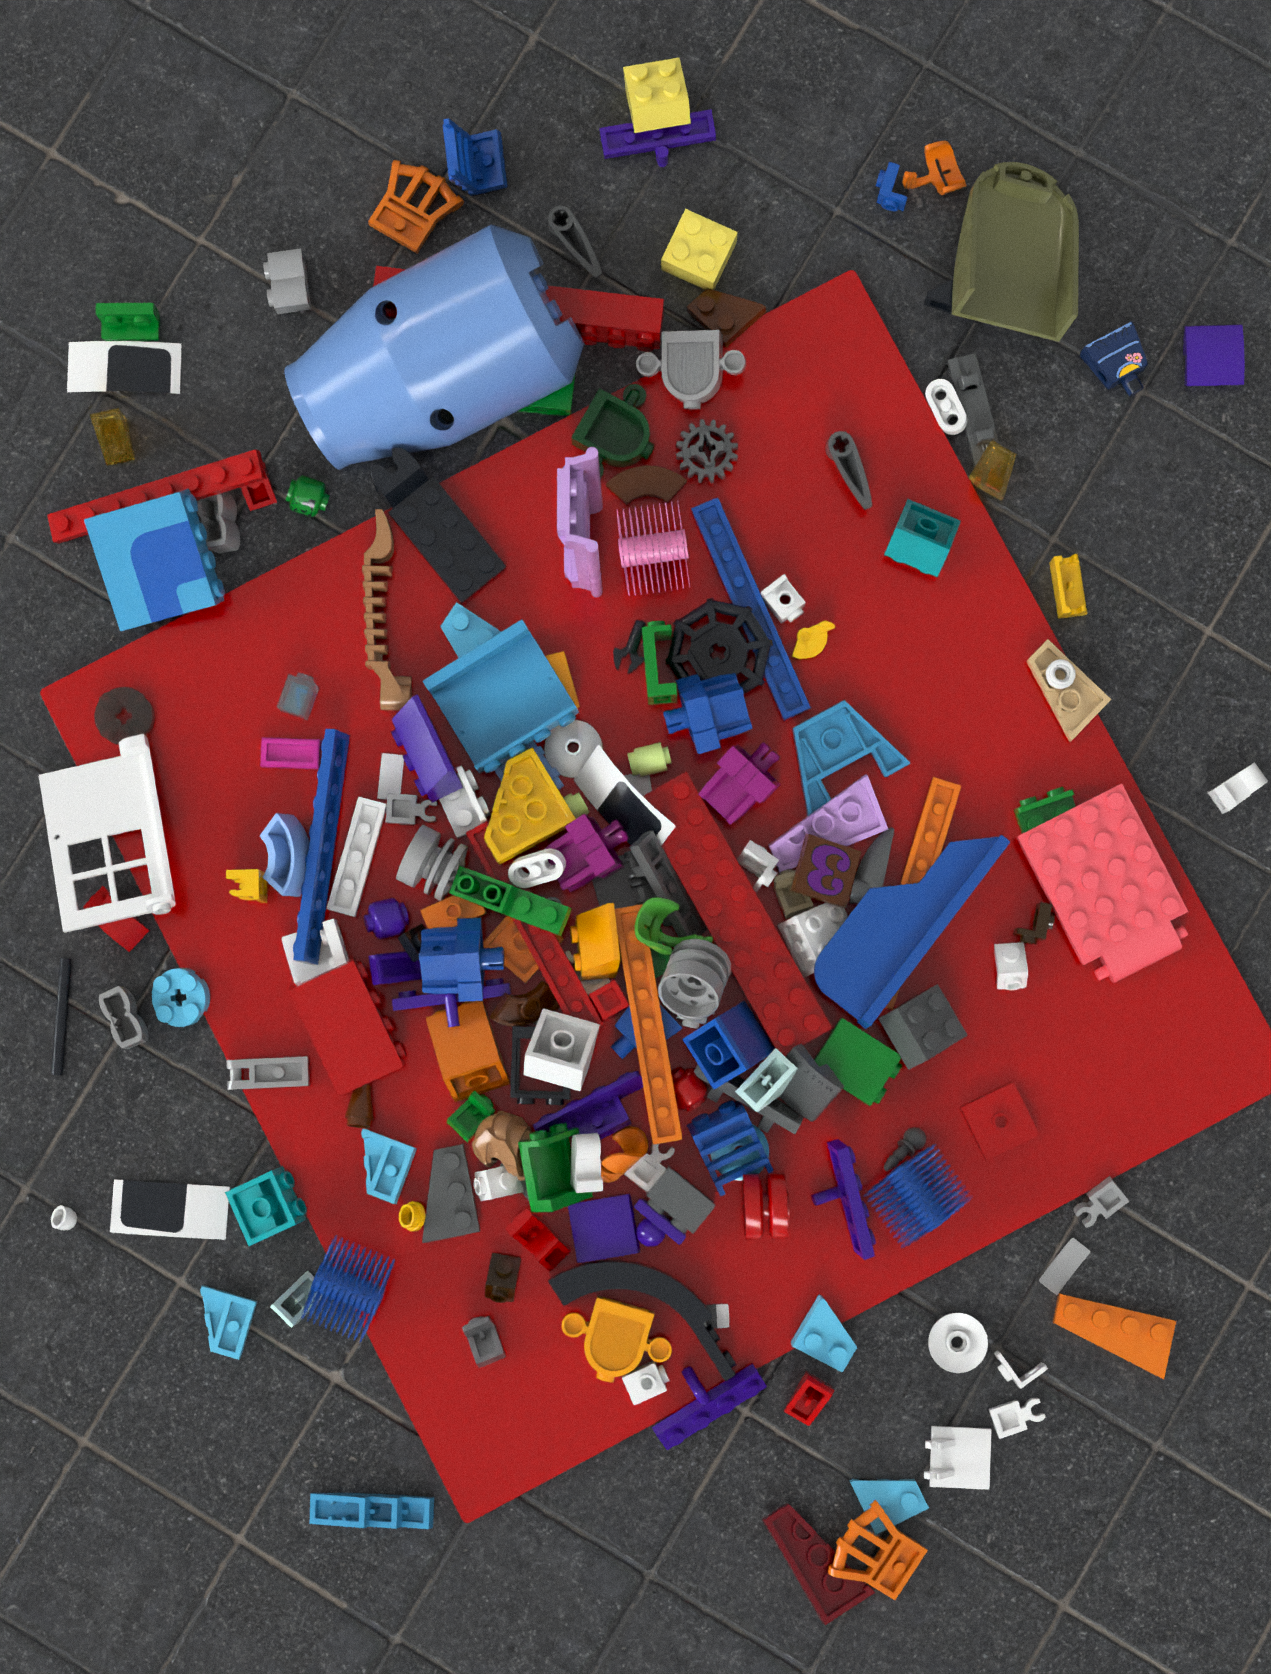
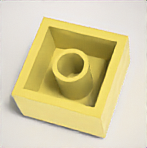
(657, 95)
(699, 250)

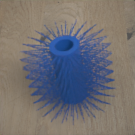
(918, 1196)
(347, 1288)

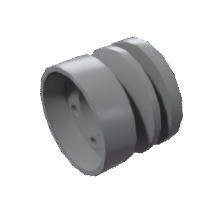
(431, 862)
(694, 979)

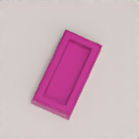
(290, 753)

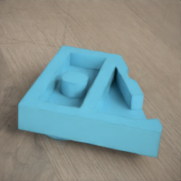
(466, 630)
(386, 1165)
(227, 1320)
(824, 1336)
(898, 1499)

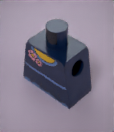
(1117, 359)

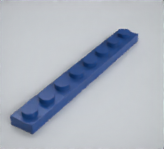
(744, 592)
(321, 847)

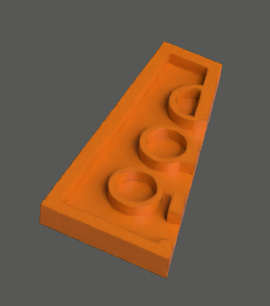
(1124, 1332)

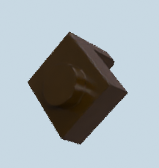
(1042, 921)
(502, 1278)

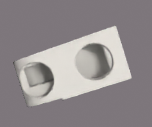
(1237, 788)
(586, 1163)

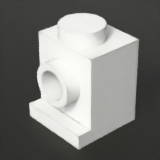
(783, 611)

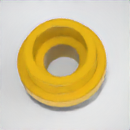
(412, 1216)

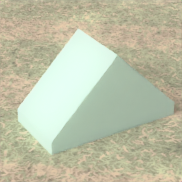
(767, 1081)
(292, 1302)

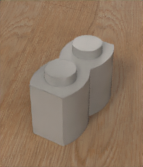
(288, 281)
(219, 518)
(121, 1009)

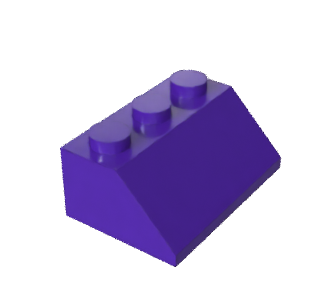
(424, 751)

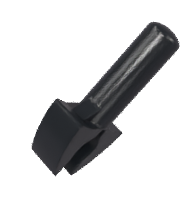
(631, 648)

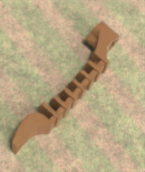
(394, 689)

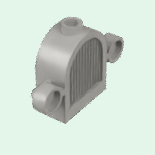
(692, 365)

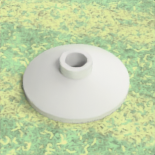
(557, 744)
(969, 1353)

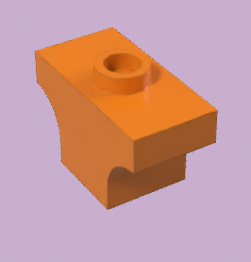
(449, 910)

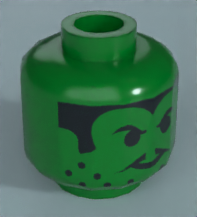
(307, 496)

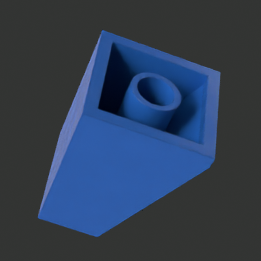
(729, 1045)

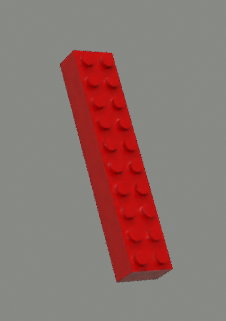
(596, 314)
(737, 918)

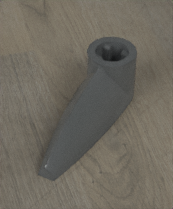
(574, 239)
(850, 467)
(872, 866)

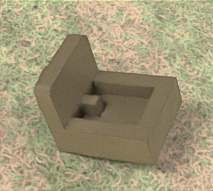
(790, 902)

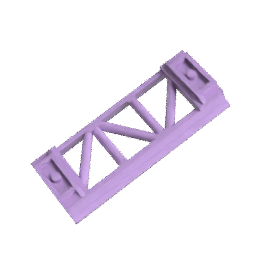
(577, 498)

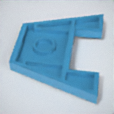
(833, 742)

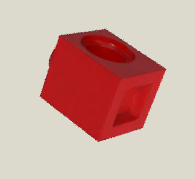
(609, 1000)

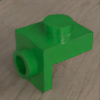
(470, 1115)

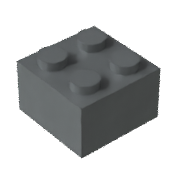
(923, 1027)
(680, 1200)

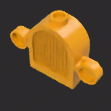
(616, 1337)

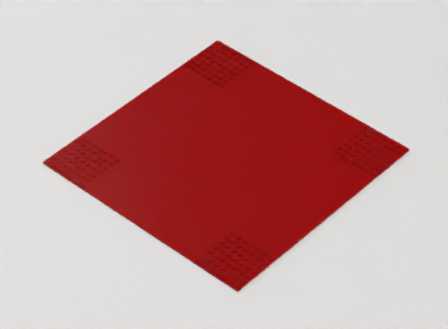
(916, 654)

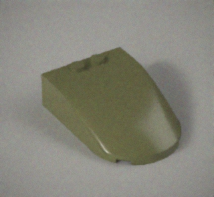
(1018, 253)

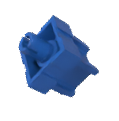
(709, 710)
(456, 960)

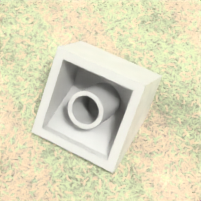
(561, 1049)

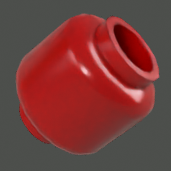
(688, 1088)

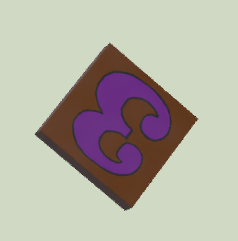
(825, 871)

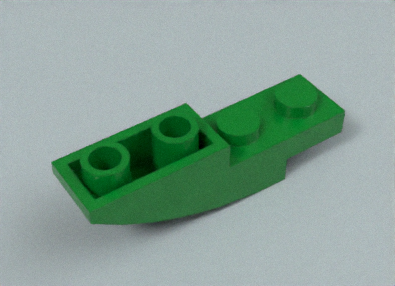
(510, 900)

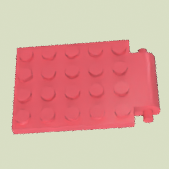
(1107, 884)

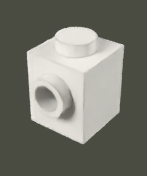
(646, 1382)

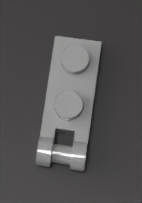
(269, 1073)

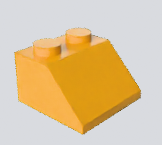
(596, 943)

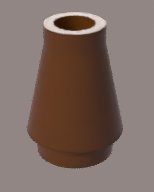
(360, 1110)

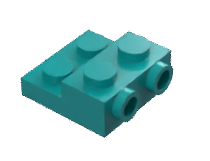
(266, 1205)

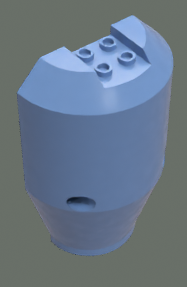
(465, 340)

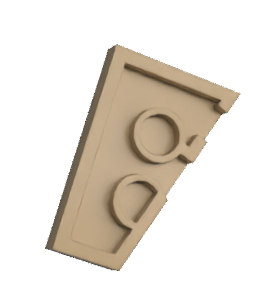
(1072, 705)

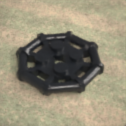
(722, 635)

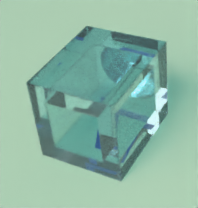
(298, 695)

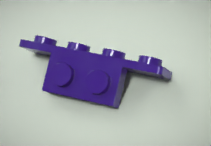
(597, 1112)

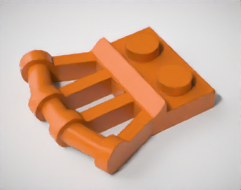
(402, 220)
(892, 1564)

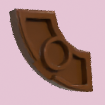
(644, 482)
(524, 1008)

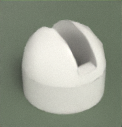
(63, 1218)

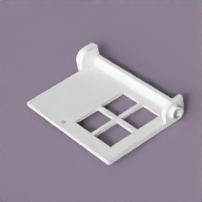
(99, 803)

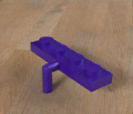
(622, 141)
(409, 1000)
(848, 1190)
(708, 1404)

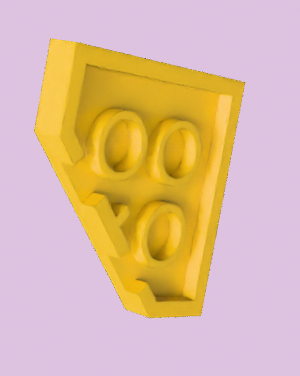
(525, 808)

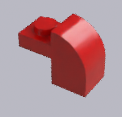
(126, 931)
(538, 1239)

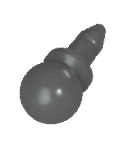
(912, 1141)

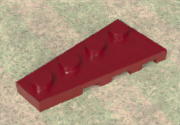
(809, 1561)

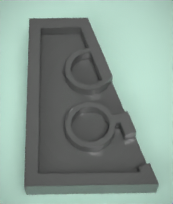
(451, 1199)

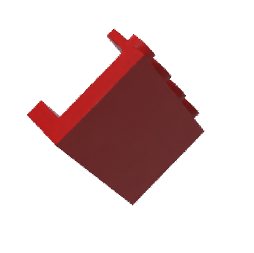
(348, 1026)

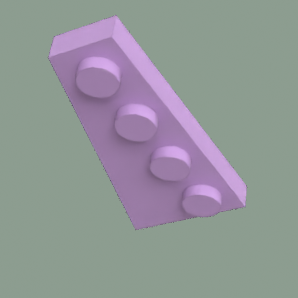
(843, 820)

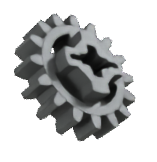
(717, 448)

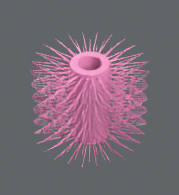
(652, 548)

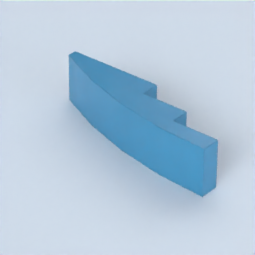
(371, 1510)

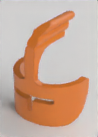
(944, 154)
(634, 1145)

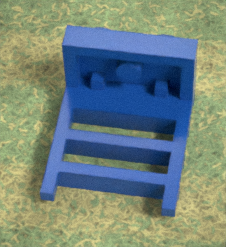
(474, 160)
(721, 1129)

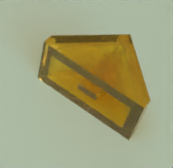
(113, 436)
(994, 470)

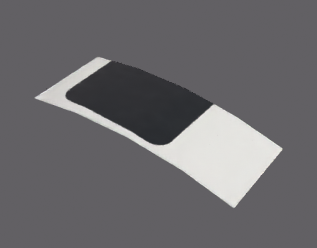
(124, 366)
(619, 800)
(169, 1209)

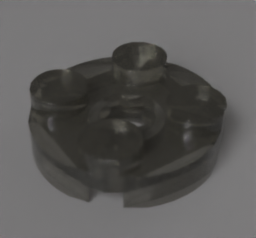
(111, 705)

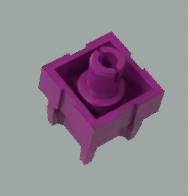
(741, 781)
(588, 851)

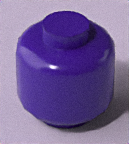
(386, 918)

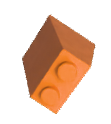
(467, 1052)

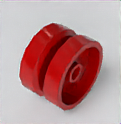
(767, 1205)

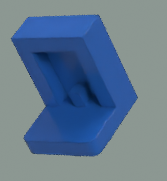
(886, 180)

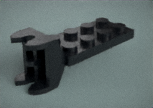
(436, 526)

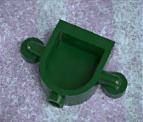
(616, 428)

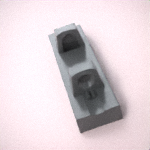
(980, 424)
(666, 884)
(775, 1112)

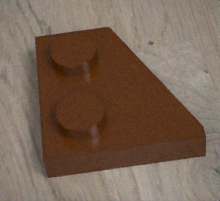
(725, 313)

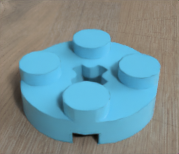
(164, 1000)

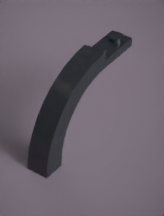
(646, 1279)

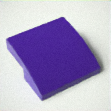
(1214, 355)
(603, 1228)

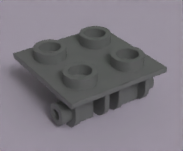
(624, 886)

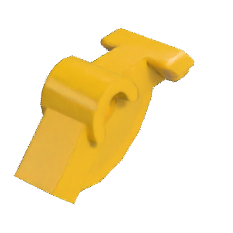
(812, 640)

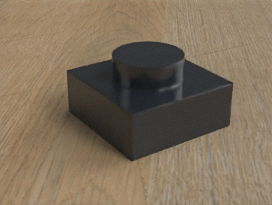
(412, 941)

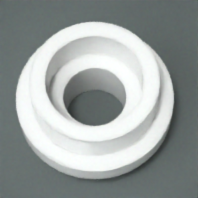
(1062, 665)

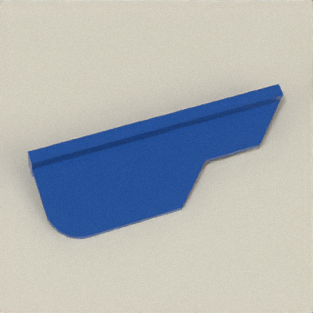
(897, 927)

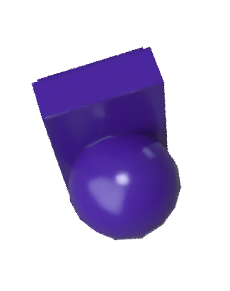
(393, 968)
(655, 1226)

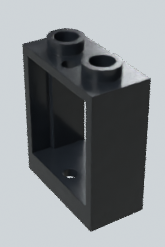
(526, 1096)

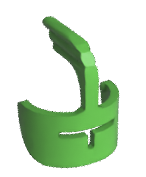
(652, 915)

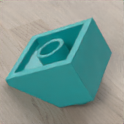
(922, 538)

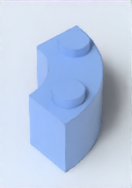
(287, 850)

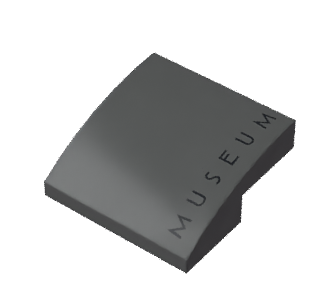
(811, 1085)

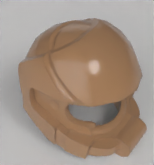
(499, 1138)

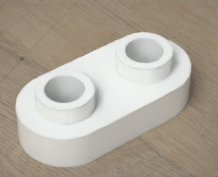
(946, 408)
(538, 866)

